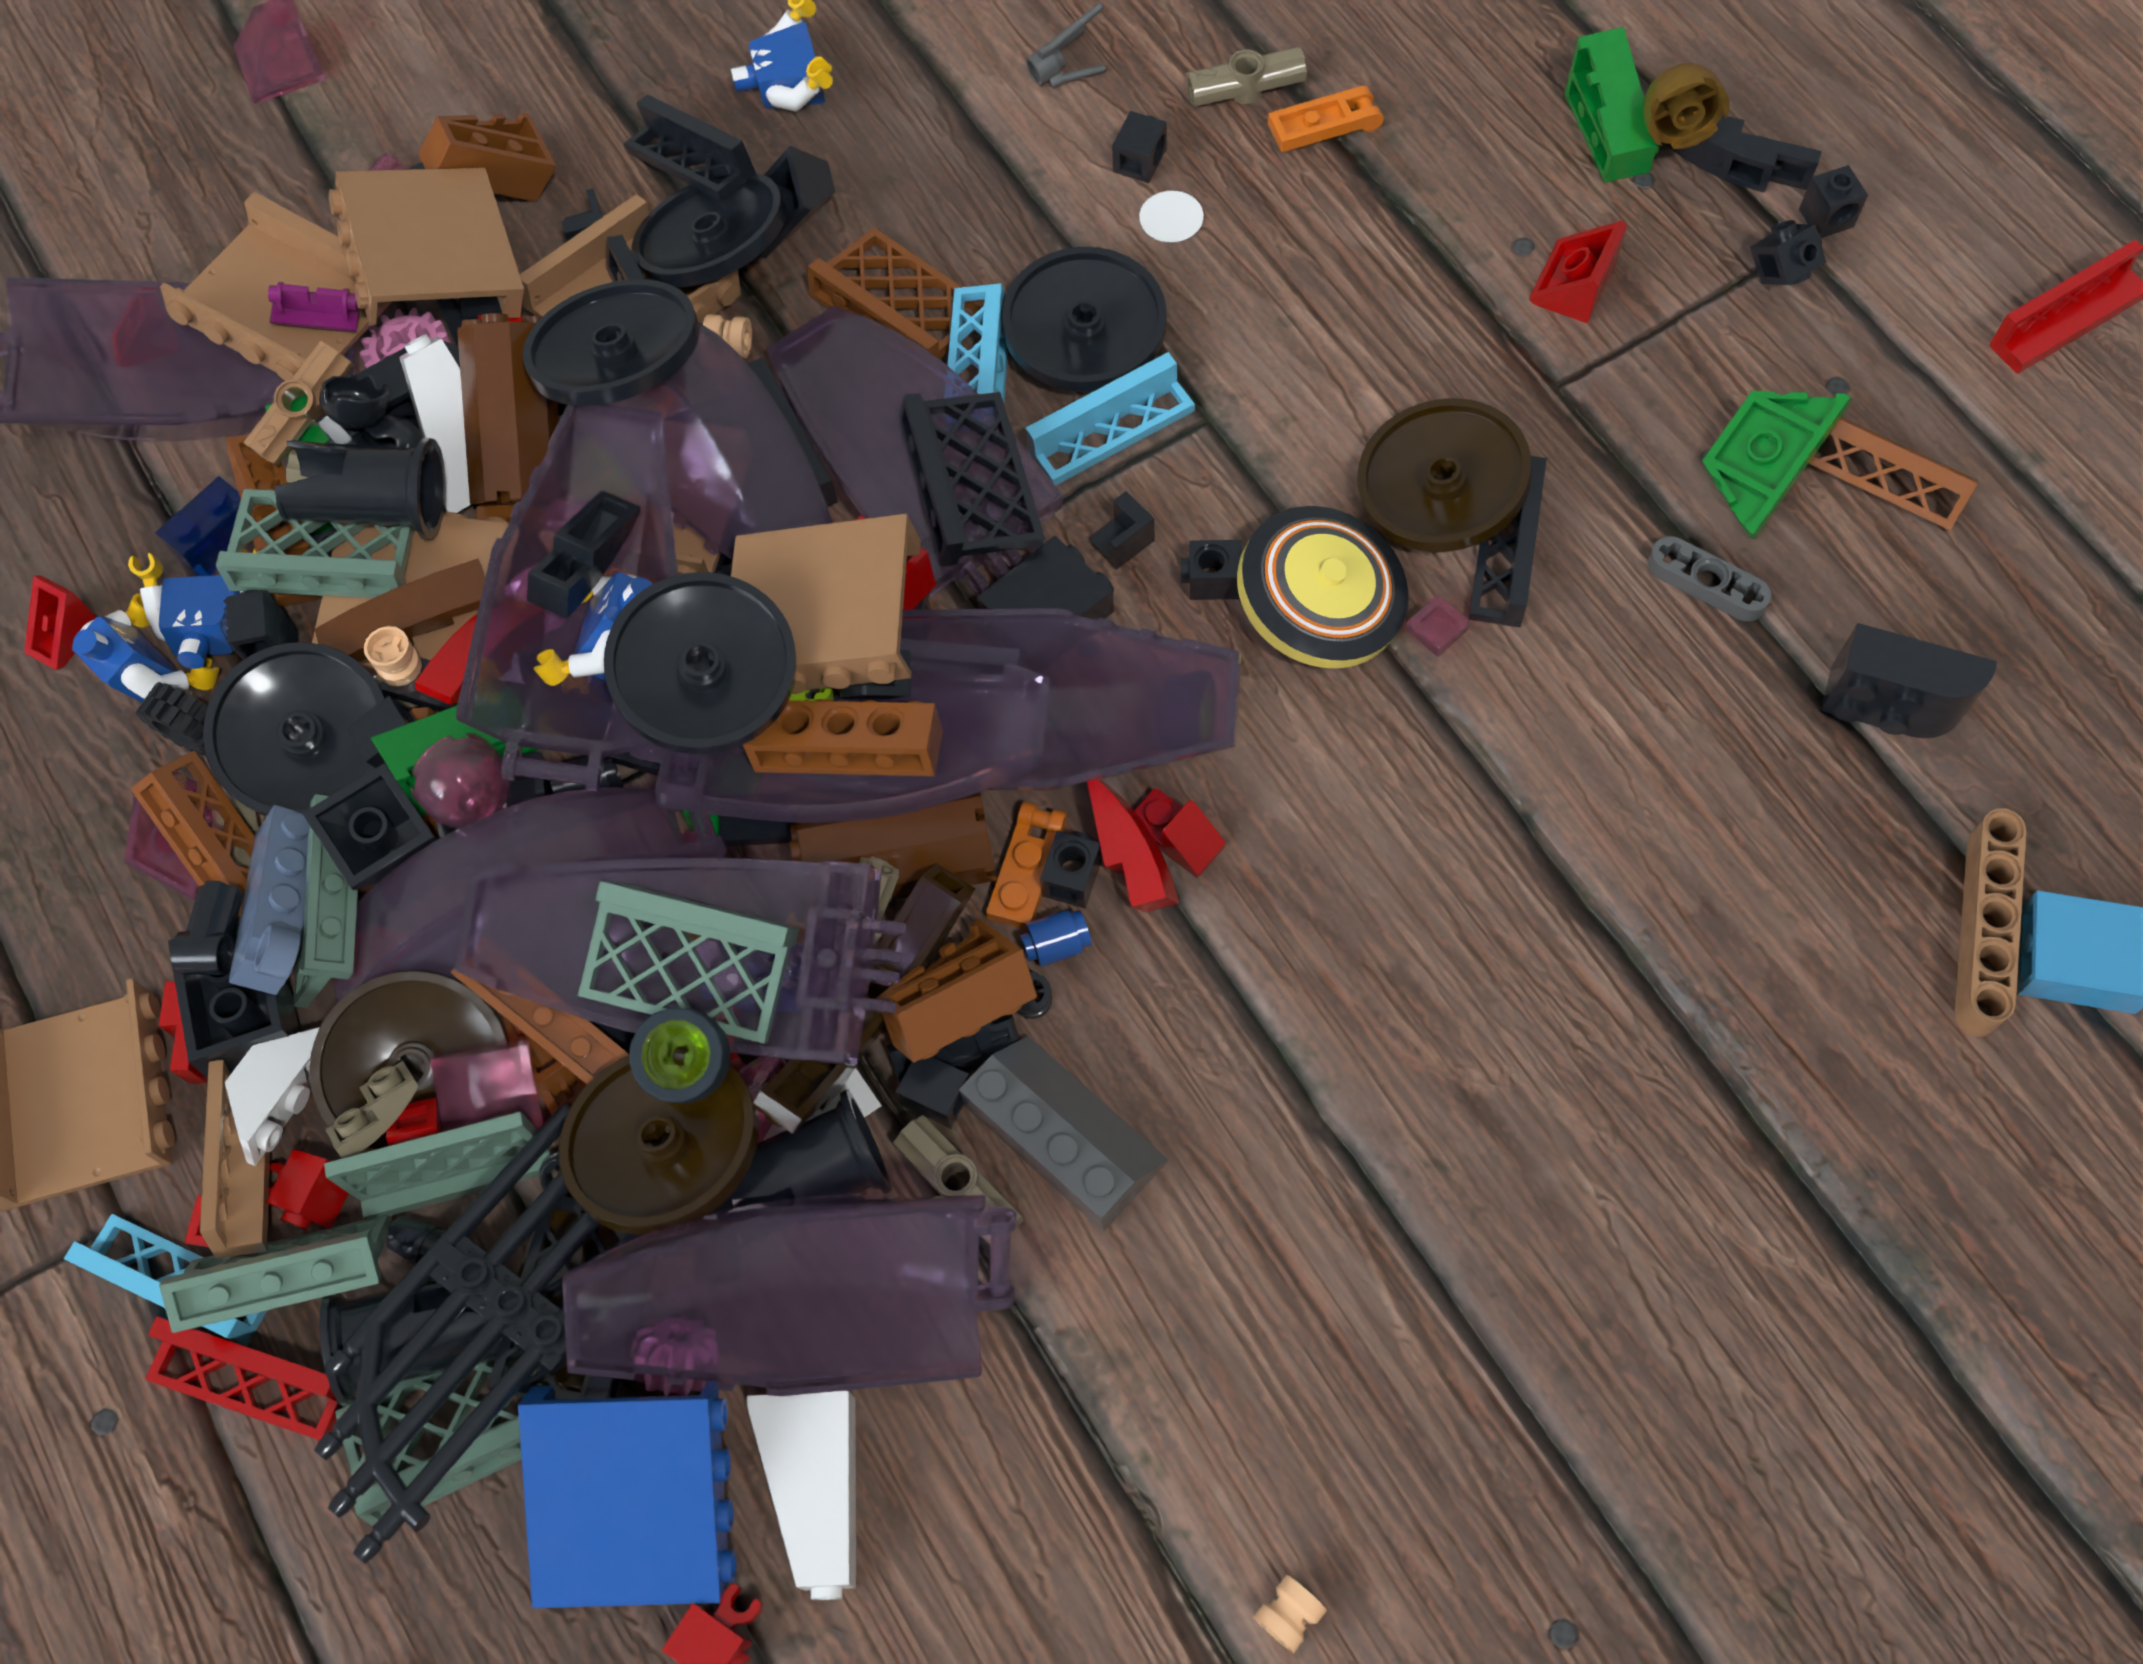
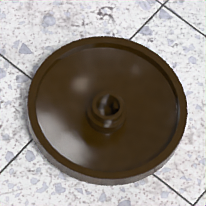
(1444, 475)
(393, 1021)
(651, 1160)

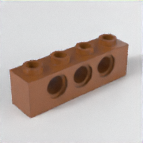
(850, 739)

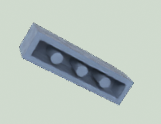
(272, 903)

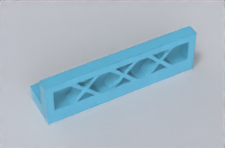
(990, 348)
(1103, 407)
(140, 1282)

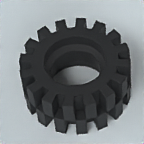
(175, 716)

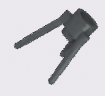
(1048, 61)

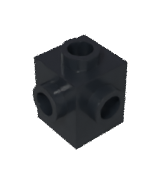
(1788, 253)

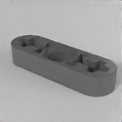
(1704, 561)

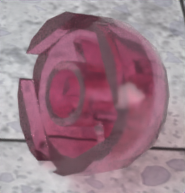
(460, 780)

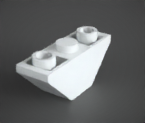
(268, 1090)

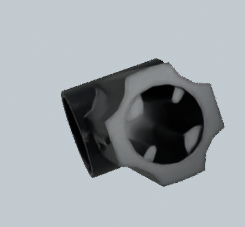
(208, 940)

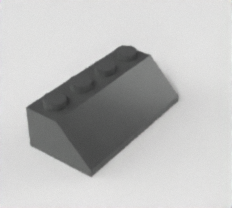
(1062, 1130)

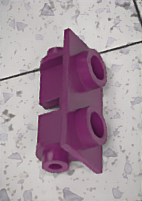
(318, 309)

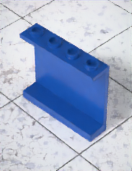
(626, 1499)

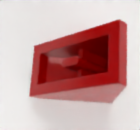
(53, 622)

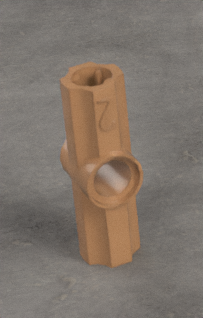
(279, 422)

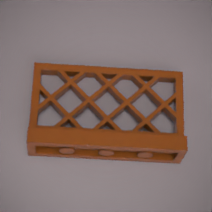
(849, 293)

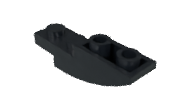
(1751, 159)

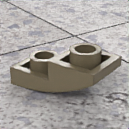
(386, 1097)

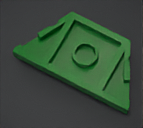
(1768, 450)

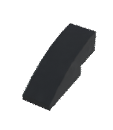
(581, 554)

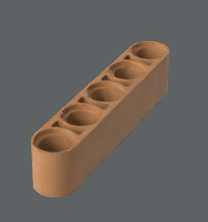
(1979, 938)

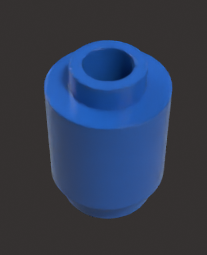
(1055, 937)

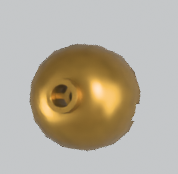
(1684, 105)

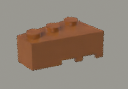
(508, 149)
(958, 993)

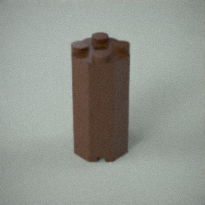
(502, 410)
(913, 842)

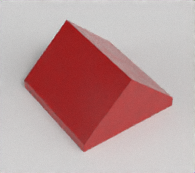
(1579, 271)

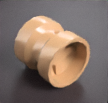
(735, 332)
(392, 656)
(1290, 1613)

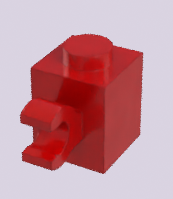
(305, 1192)
(712, 1637)

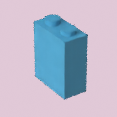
(2081, 952)

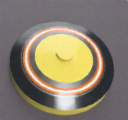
(1322, 587)

